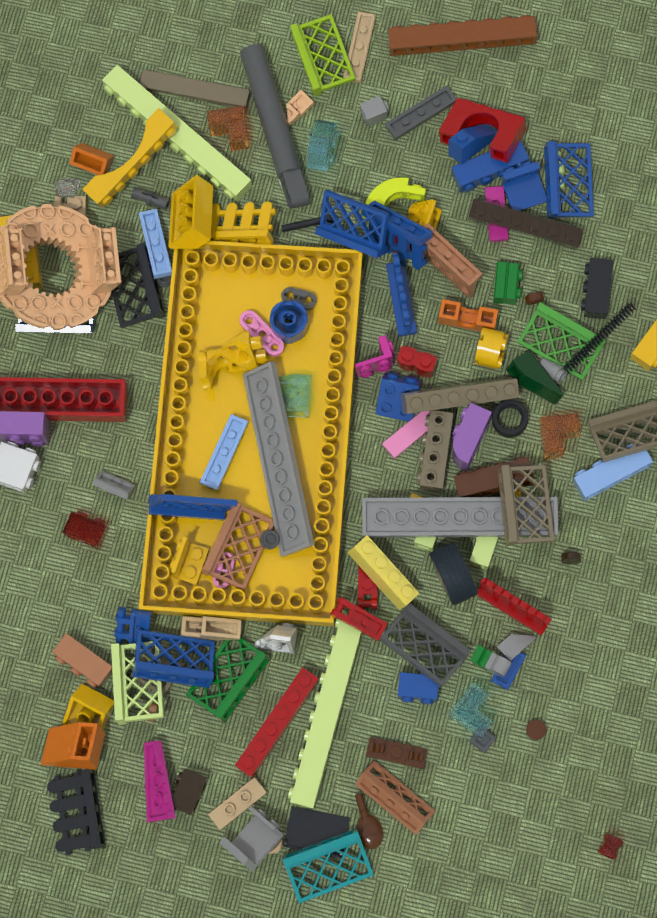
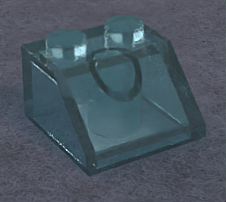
(296, 394)

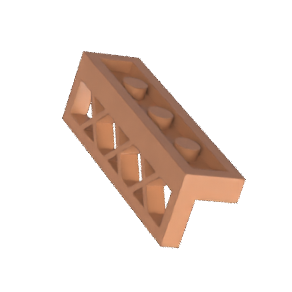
(392, 799)

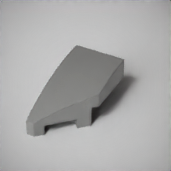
(514, 645)

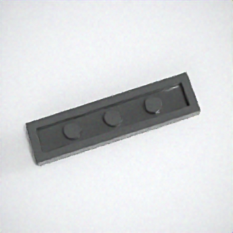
(420, 112)

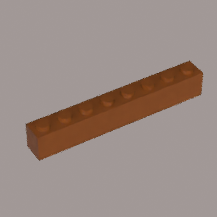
(462, 35)

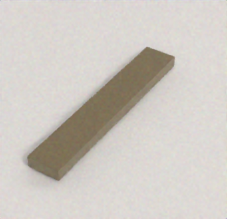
(194, 89)

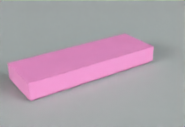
(406, 435)

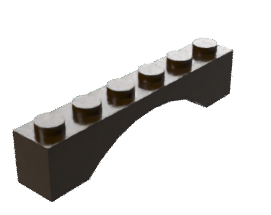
(536, 226)

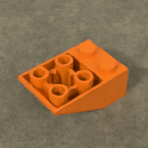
(74, 746)

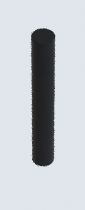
(305, 223)

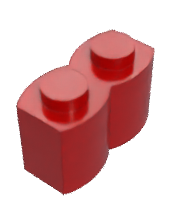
(411, 360)

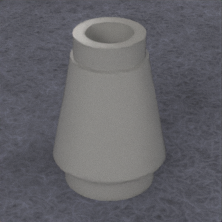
(554, 370)

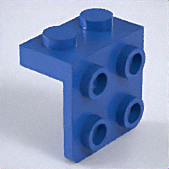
(523, 186)
(389, 395)

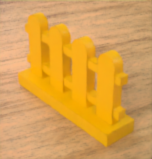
(246, 231)

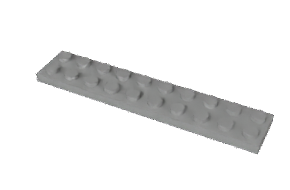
(278, 459)
(447, 517)

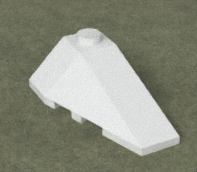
(279, 639)

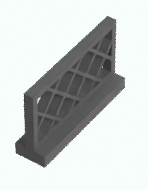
(437, 635)

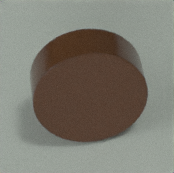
(534, 298)
(536, 729)

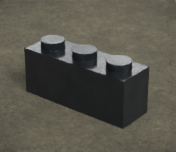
(597, 288)

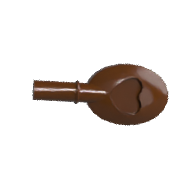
(368, 826)

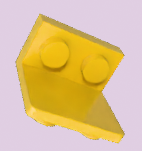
(189, 561)

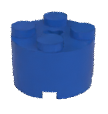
(292, 312)

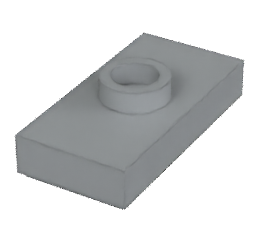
(114, 485)

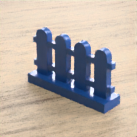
(407, 233)
(401, 297)

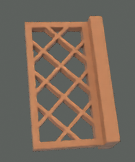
(451, 263)
(221, 543)

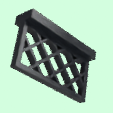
(150, 286)

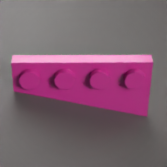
(157, 788)

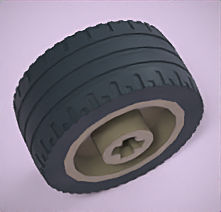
(453, 573)

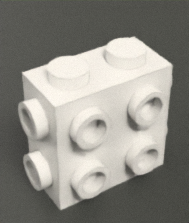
(17, 466)

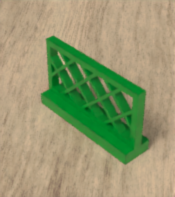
(242, 684)

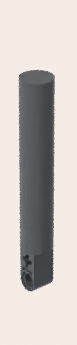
(274, 125)

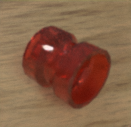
(610, 846)

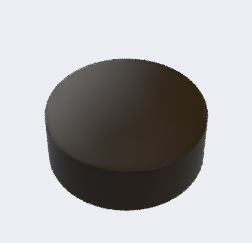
(571, 558)

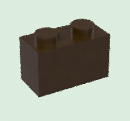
(188, 791)

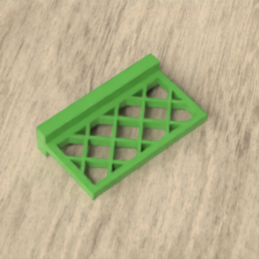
(564, 324)

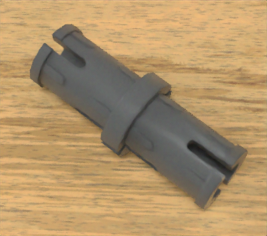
(150, 198)

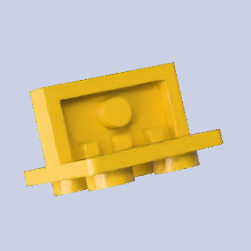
(425, 213)

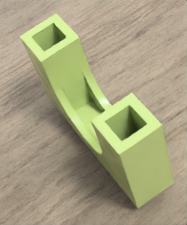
(481, 553)

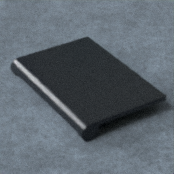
(310, 827)

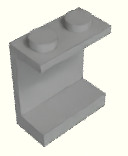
(254, 840)

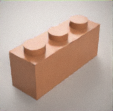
(82, 661)

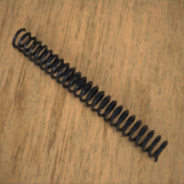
(599, 338)

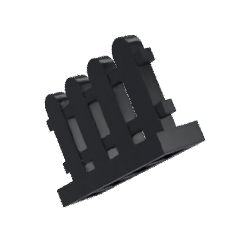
(91, 819)

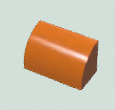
(91, 159)

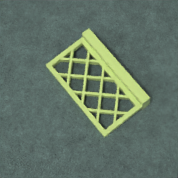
(121, 688)

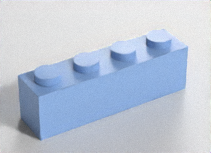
(610, 473)

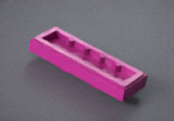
(495, 196)

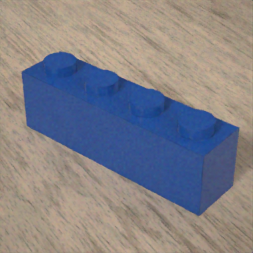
(485, 169)

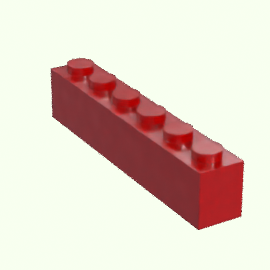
(277, 723)

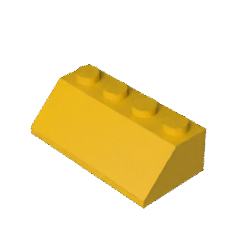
(191, 214)

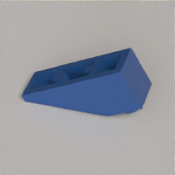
(470, 141)

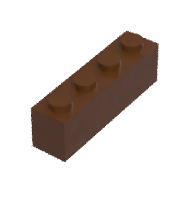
(484, 480)

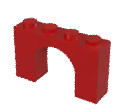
(468, 114)

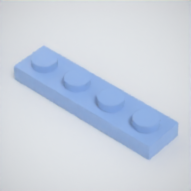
(155, 243)
(224, 452)

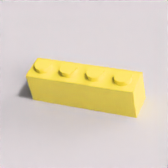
(383, 572)

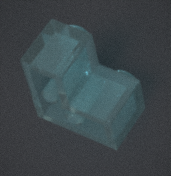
(321, 141)
(467, 712)

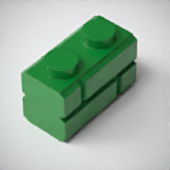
(506, 283)

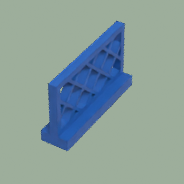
(552, 179)
(346, 237)
(189, 506)
(175, 674)

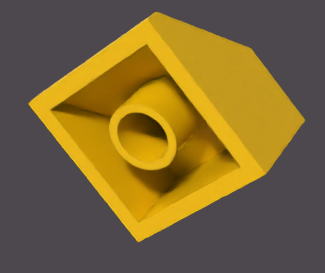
(88, 707)

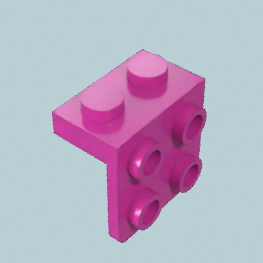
(381, 363)

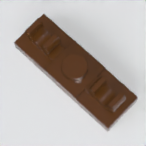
(396, 753)

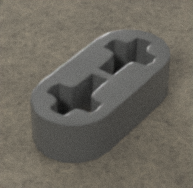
(300, 294)

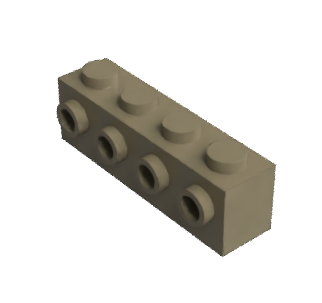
(436, 450)

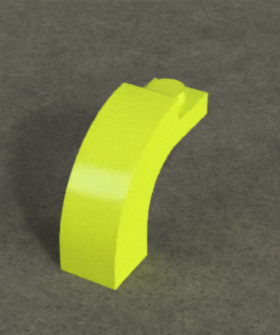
(396, 189)

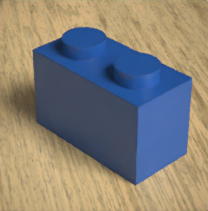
(417, 688)

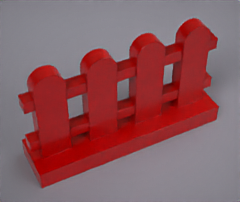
(513, 606)

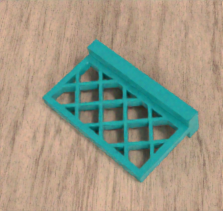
(321, 849)

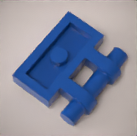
(138, 621)

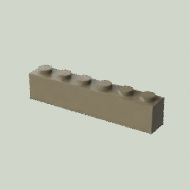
(459, 395)

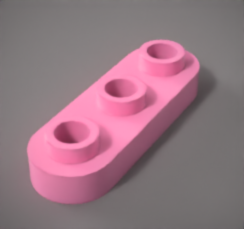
(259, 326)

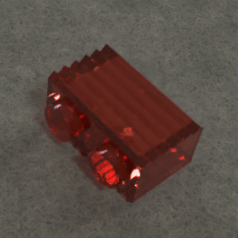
(85, 529)

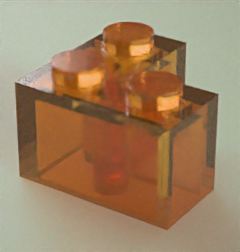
(230, 122)
(555, 429)

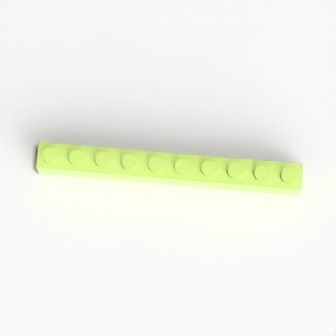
(185, 140)
(325, 716)

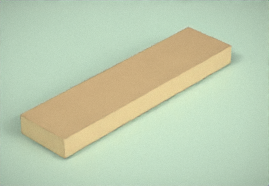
(360, 44)

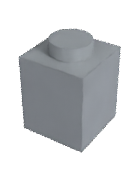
(374, 110)

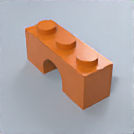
(455, 315)

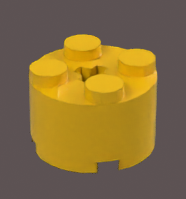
(490, 347)

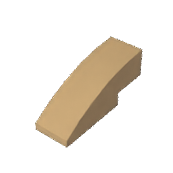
(210, 628)

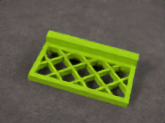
(307, 59)

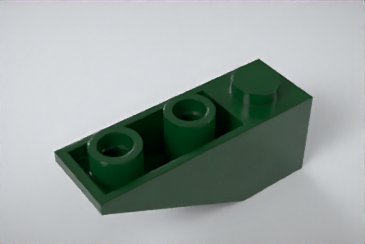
(534, 378)

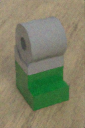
(490, 661)

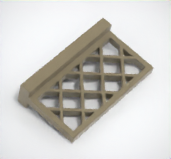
(624, 419)
(509, 502)

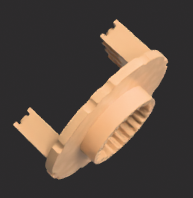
(91, 249)

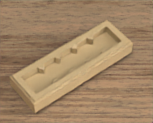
(237, 803)

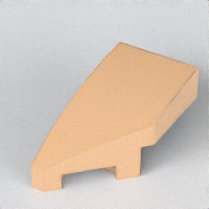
(298, 106)

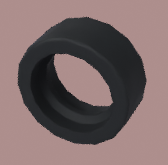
(510, 433)

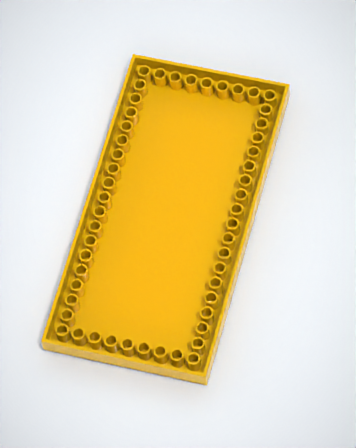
(204, 310)

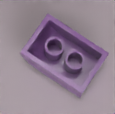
(24, 428)
(469, 434)

